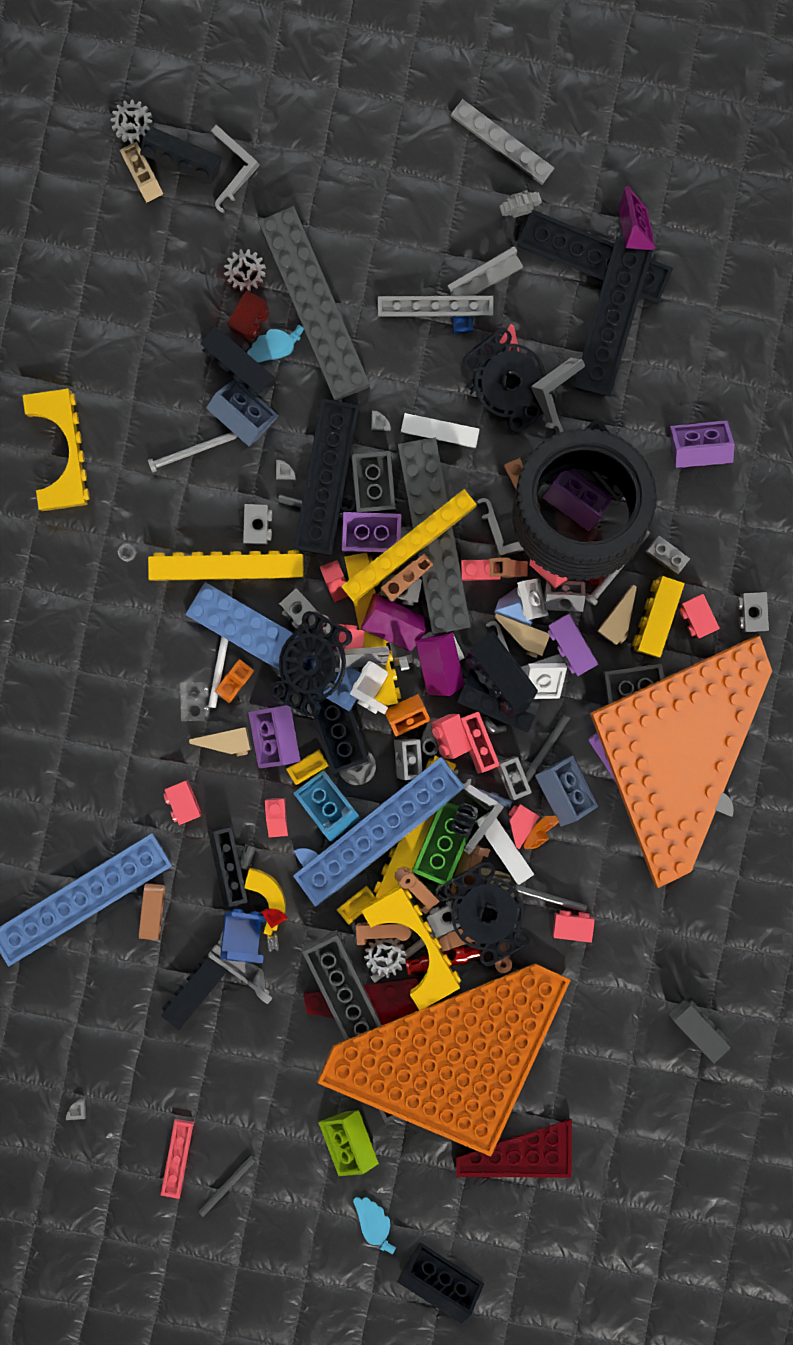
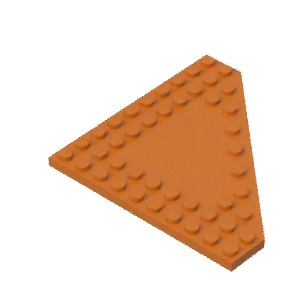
(678, 748)
(455, 1061)

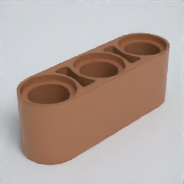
(152, 911)

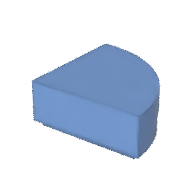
(305, 855)

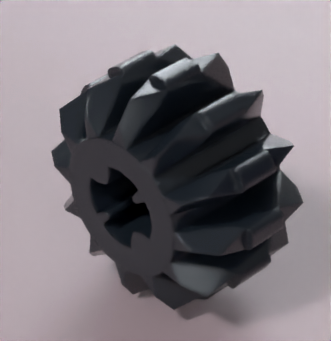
(464, 819)

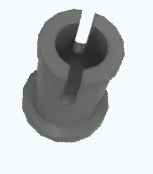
(246, 857)

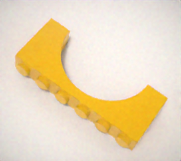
(70, 487)
(398, 908)

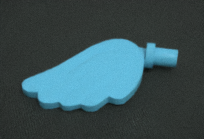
(274, 344)
(373, 1223)

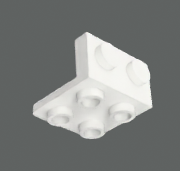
(368, 686)

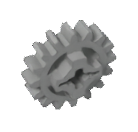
(137, 116)
(520, 204)
(252, 270)
(378, 960)

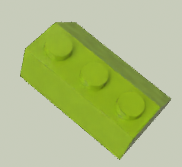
(348, 1143)

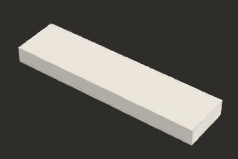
(442, 430)
(507, 851)

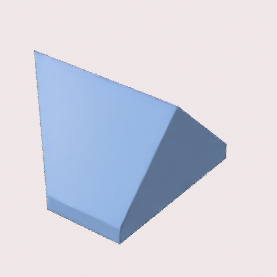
(511, 607)

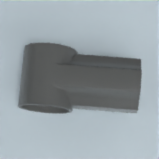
(427, 736)

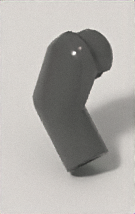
(491, 728)

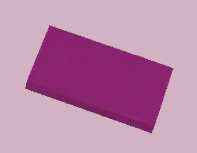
(635, 222)
(393, 623)
(440, 664)

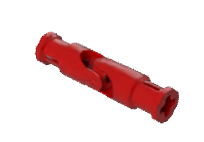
(462, 955)

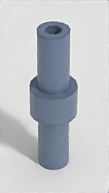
(503, 801)

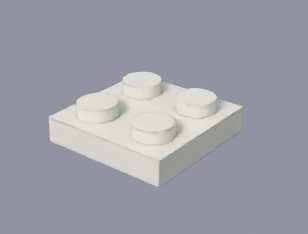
(532, 599)
(547, 679)

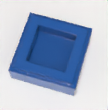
(462, 324)

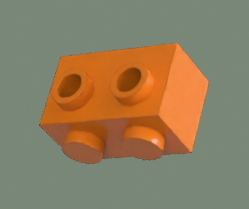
(407, 715)

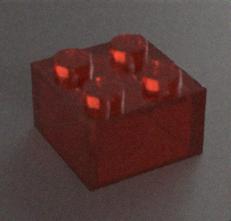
(248, 316)

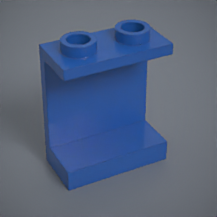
(241, 937)

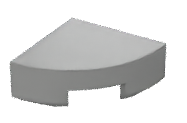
(379, 422)
(284, 471)
(725, 805)
(77, 1110)

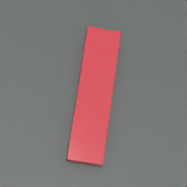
(177, 1158)

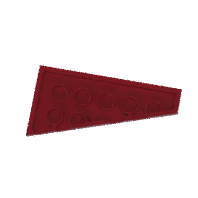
(389, 999)
(531, 1155)

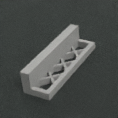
(486, 275)

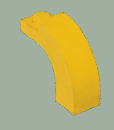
(270, 889)

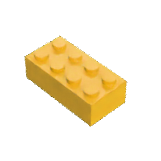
(658, 616)

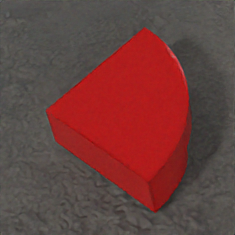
(274, 916)

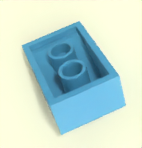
(327, 806)

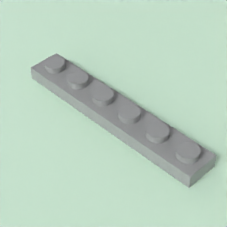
(502, 142)
(435, 306)

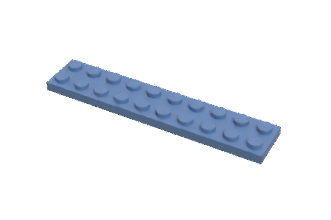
(255, 634)
(379, 831)
(82, 898)

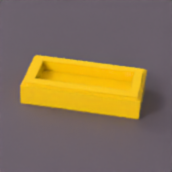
(307, 767)
(352, 907)

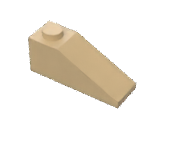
(141, 172)
(618, 621)
(527, 637)
(230, 741)

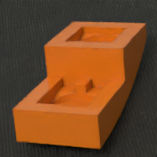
(234, 681)
(538, 833)

